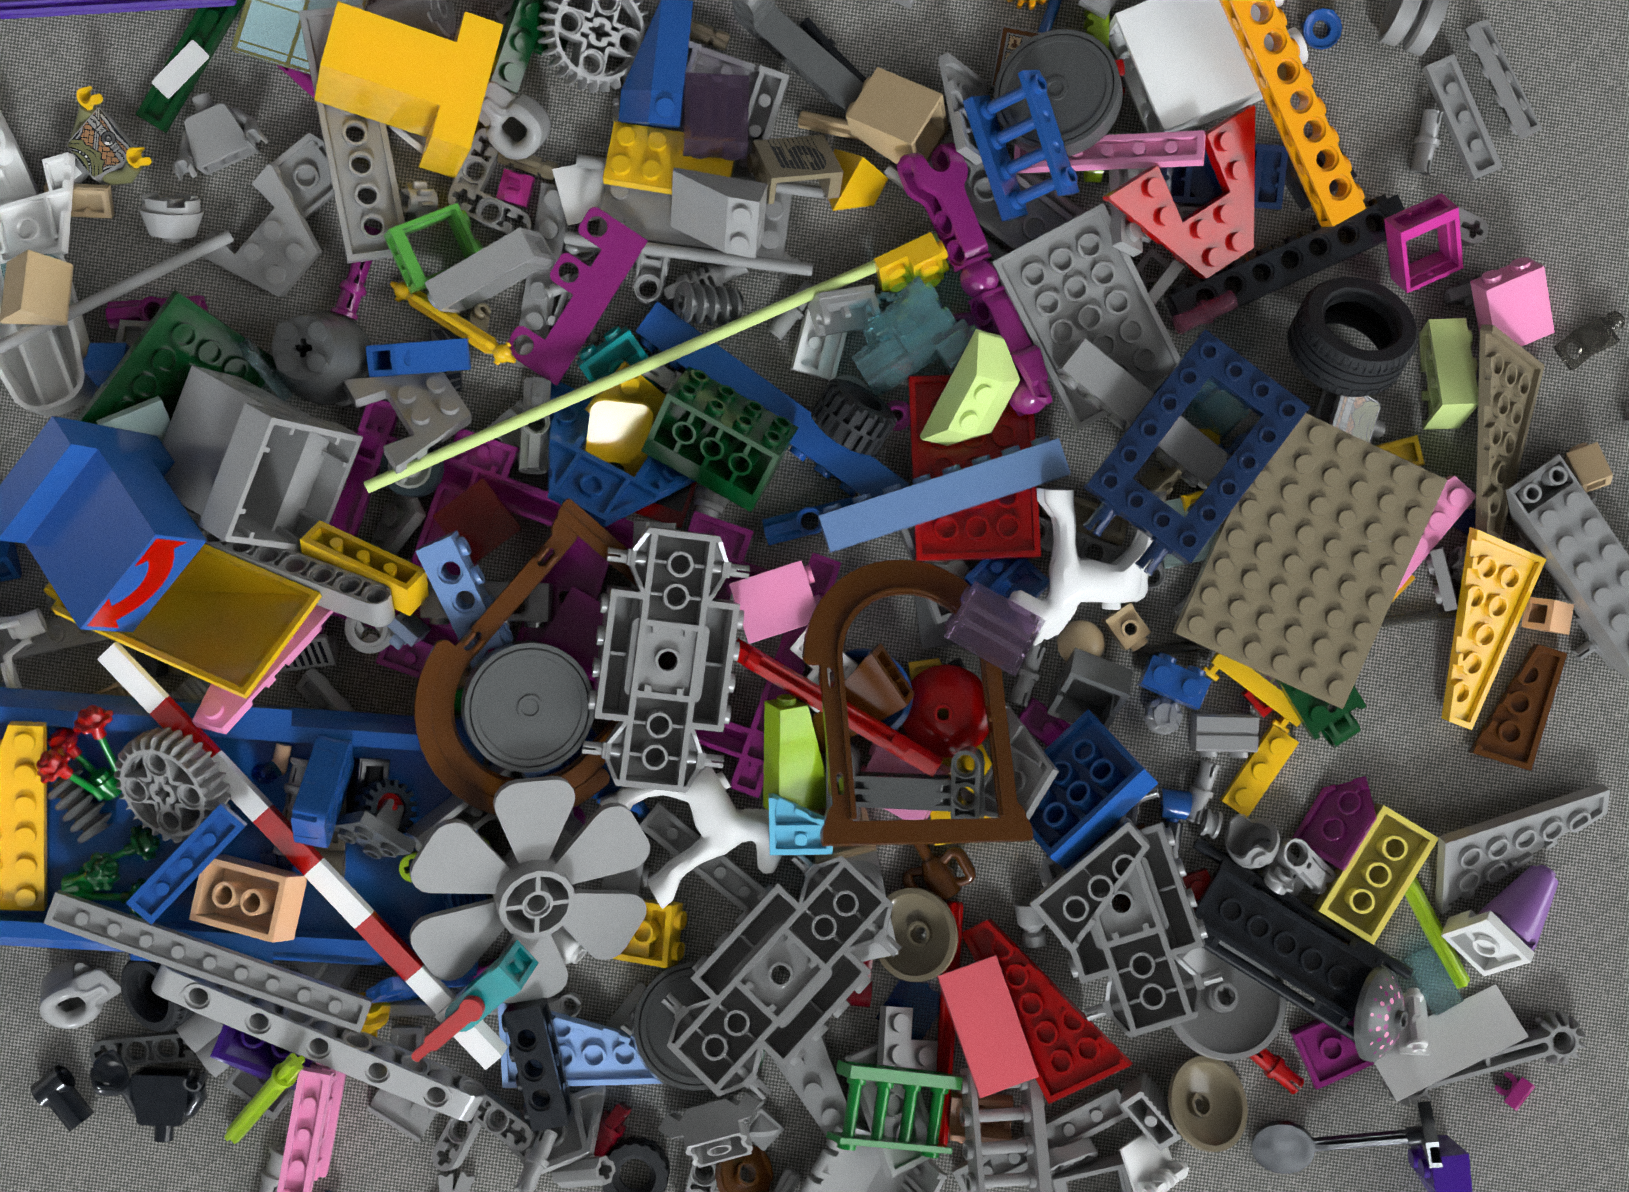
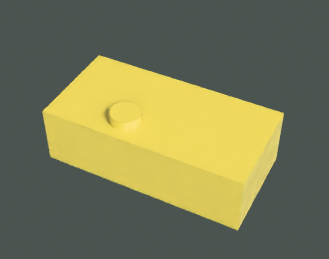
(1377, 875)

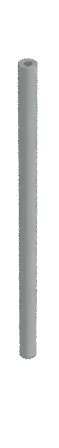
(121, 288)

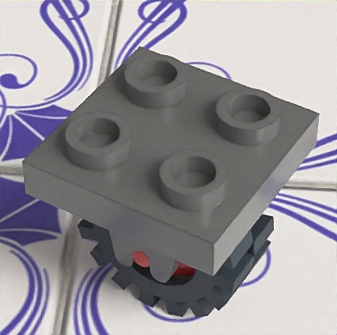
(380, 820)

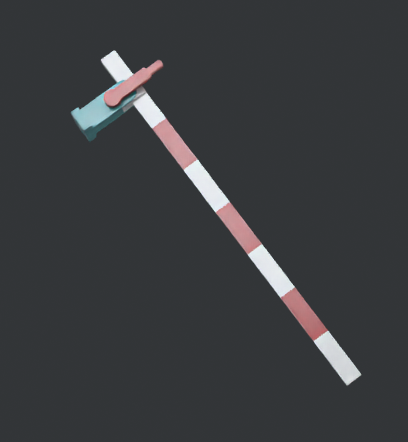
(458, 1015)

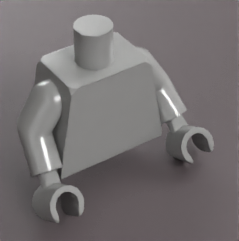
(216, 138)

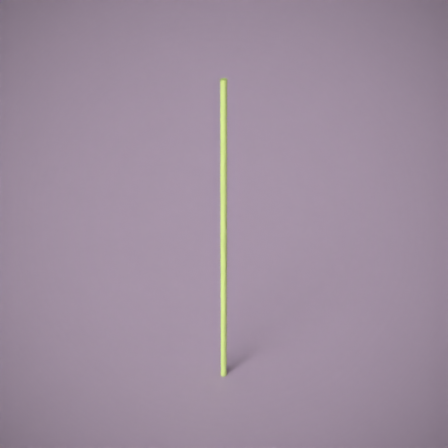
(622, 376)

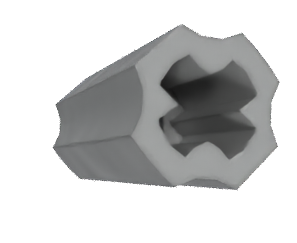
(585, 1172)

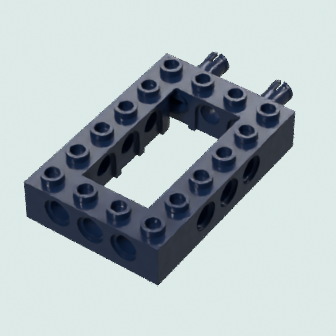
(1164, 526)

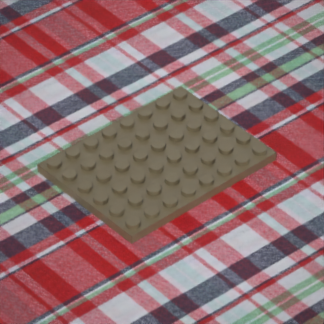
(1311, 560)

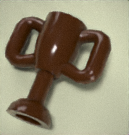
(938, 874)

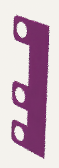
(590, 297)

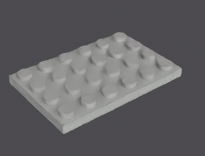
(1081, 288)

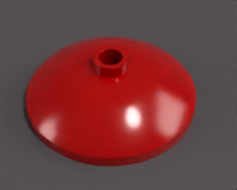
(961, 695)

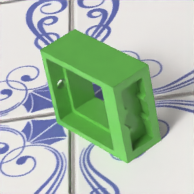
(402, 250)

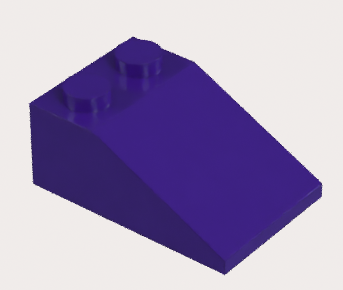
(250, 1053)
(1456, 1170)

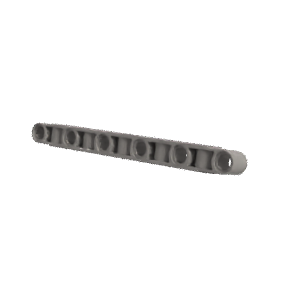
(341, 1049)

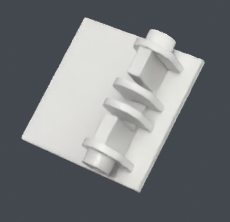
(1150, 1168)

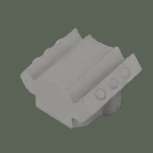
(715, 1129)

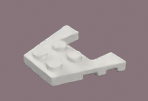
(43, 219)

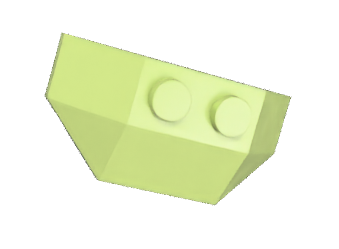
(974, 392)

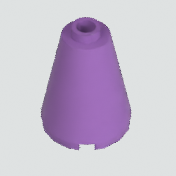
(1526, 903)

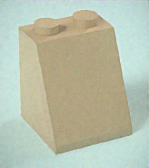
(897, 116)

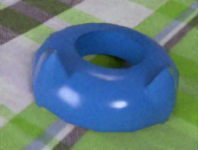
(1333, 24)

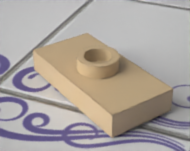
(91, 201)

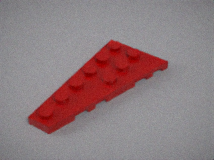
(1061, 1039)

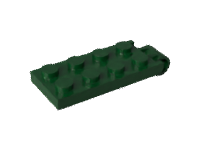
(1313, 713)

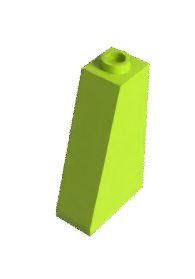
(792, 754)

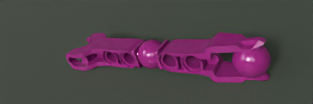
(953, 218)

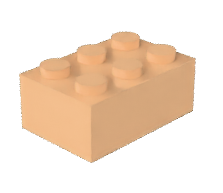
(249, 898)

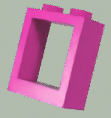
(1416, 220)

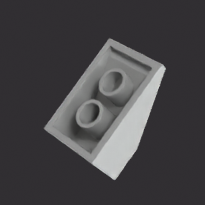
(719, 210)

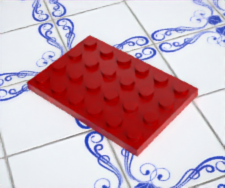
(987, 531)

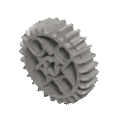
(583, 37)
(169, 782)

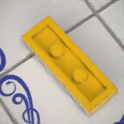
(1259, 771)

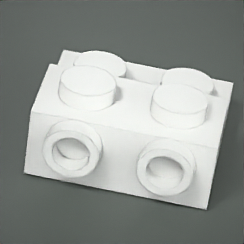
(1486, 942)

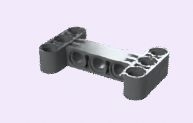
(919, 790)

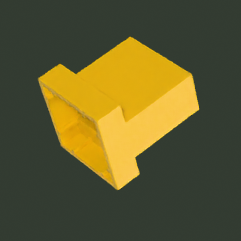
(411, 79)

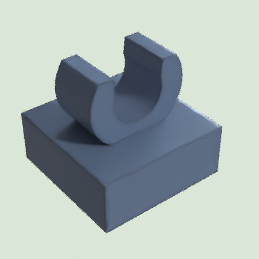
(407, 630)

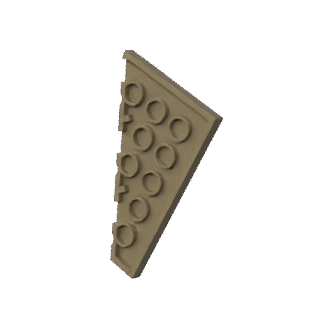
(1505, 408)

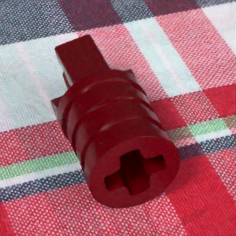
(611, 1128)

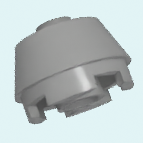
(171, 216)

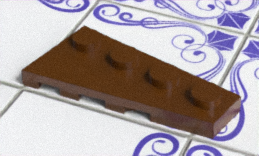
(1521, 714)

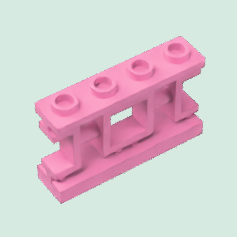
(311, 1128)

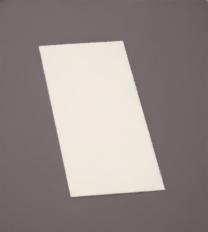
(1457, 1040)

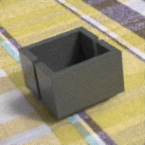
(1091, 685)

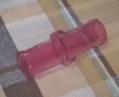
(1205, 312)

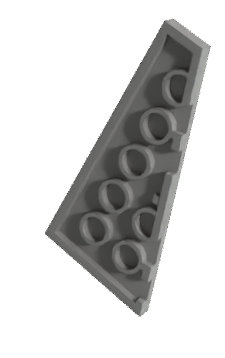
(1508, 841)

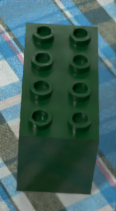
(719, 438)

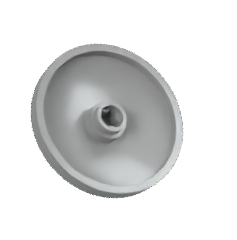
(1233, 1015)

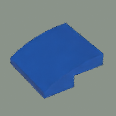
(1009, 576)

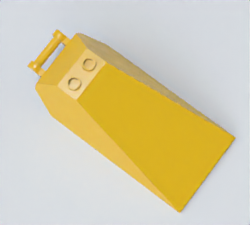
(219, 620)

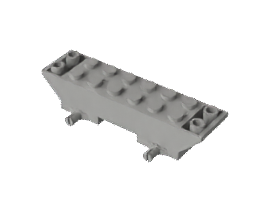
(1581, 554)

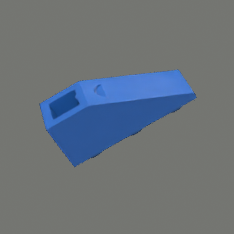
(418, 357)

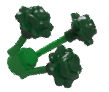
(103, 870)

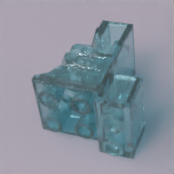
(910, 337)

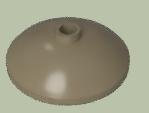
(920, 956)
(1219, 1101)

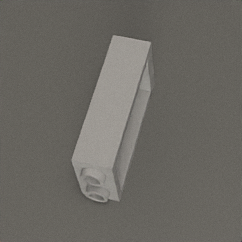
(489, 271)

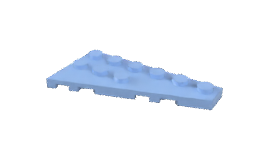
(589, 1054)

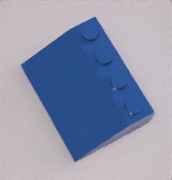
(1091, 791)

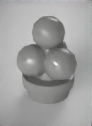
(709, 502)

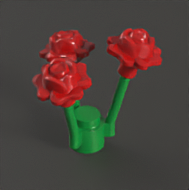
(63, 747)

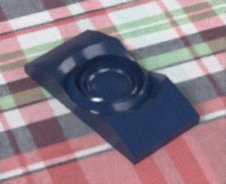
(1200, 183)

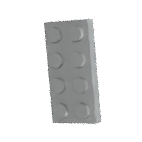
(892, 1160)

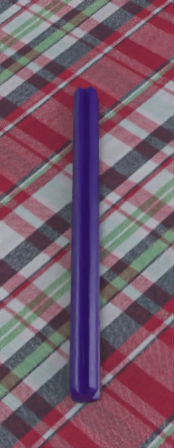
(46, 8)

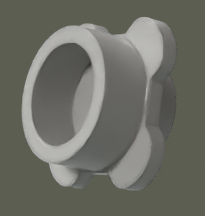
(1279, 880)

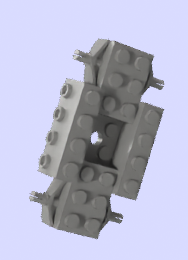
(674, 613)
(1141, 947)
(747, 1008)

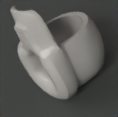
(513, 124)
(75, 993)

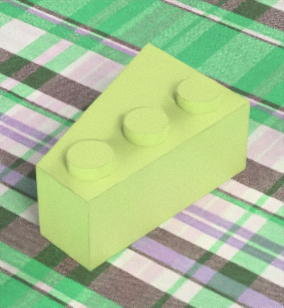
(1449, 373)

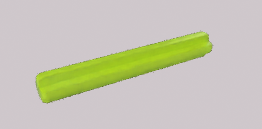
(1433, 930)

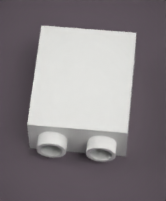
(1186, 62)

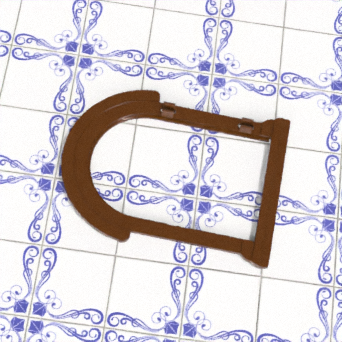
(824, 647)
(447, 663)

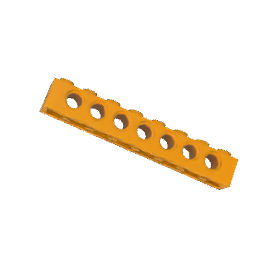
(1290, 122)

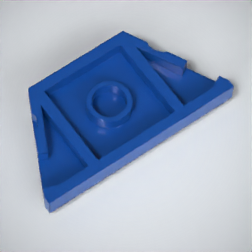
(398, 990)

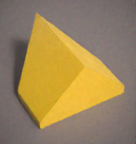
(860, 182)

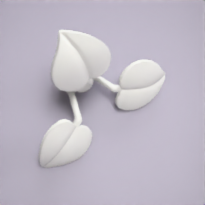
(22, 627)

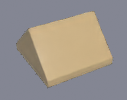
(36, 290)

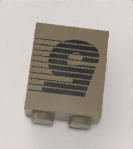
(795, 160)

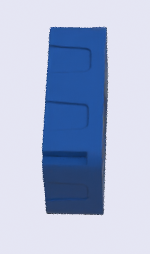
(322, 791)

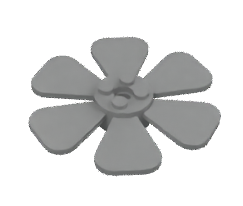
(532, 889)

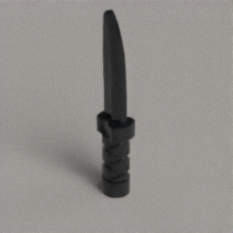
(829, 45)

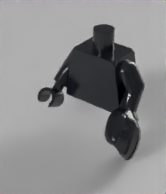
(153, 1094)

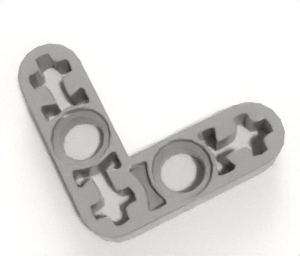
(476, 187)
(485, 1118)

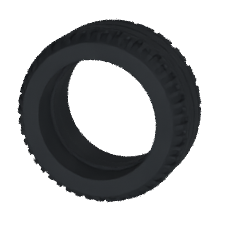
(146, 1006)

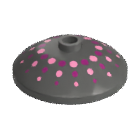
(1379, 1015)

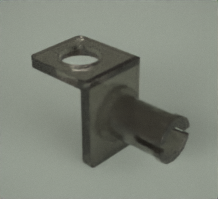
(1591, 338)

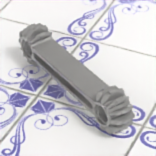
(1536, 1046)

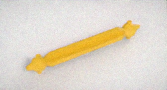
(455, 324)

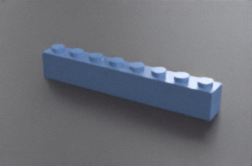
(943, 495)

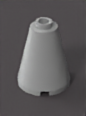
(427, 15)

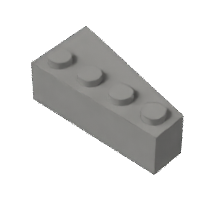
(1089, 884)
(818, 1085)

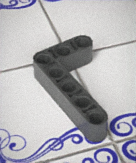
(798, 51)

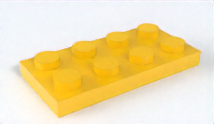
(647, 155)

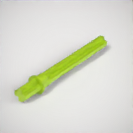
(282, 1077)

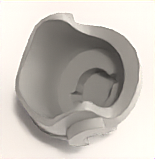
(1252, 841)

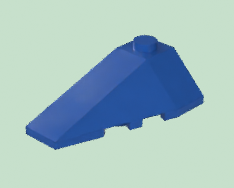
(657, 77)

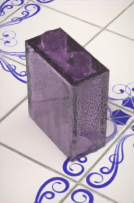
(716, 116)
(993, 627)

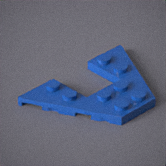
(592, 483)

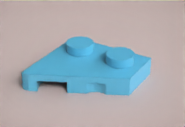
(794, 829)

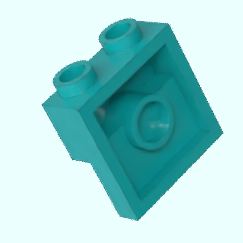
(609, 355)

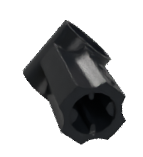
(59, 1093)

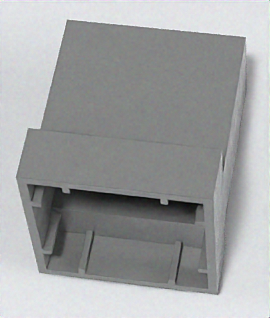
(254, 461)

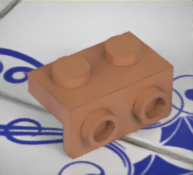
(989, 1130)

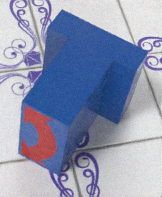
(99, 520)

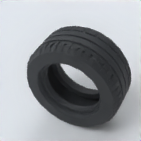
(1370, 311)

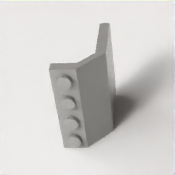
(862, 1172)

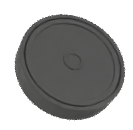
(1080, 87)
(527, 706)
(654, 1023)

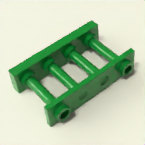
(884, 1078)

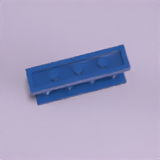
(994, 153)
(188, 861)

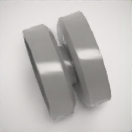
(1413, 22)

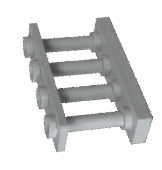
(1033, 1144)

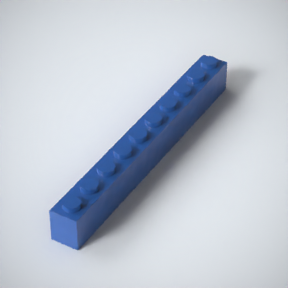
(855, 471)

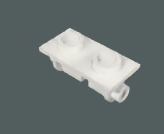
(1415, 1036)

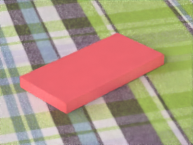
(987, 1026)

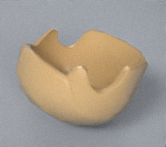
(1081, 635)

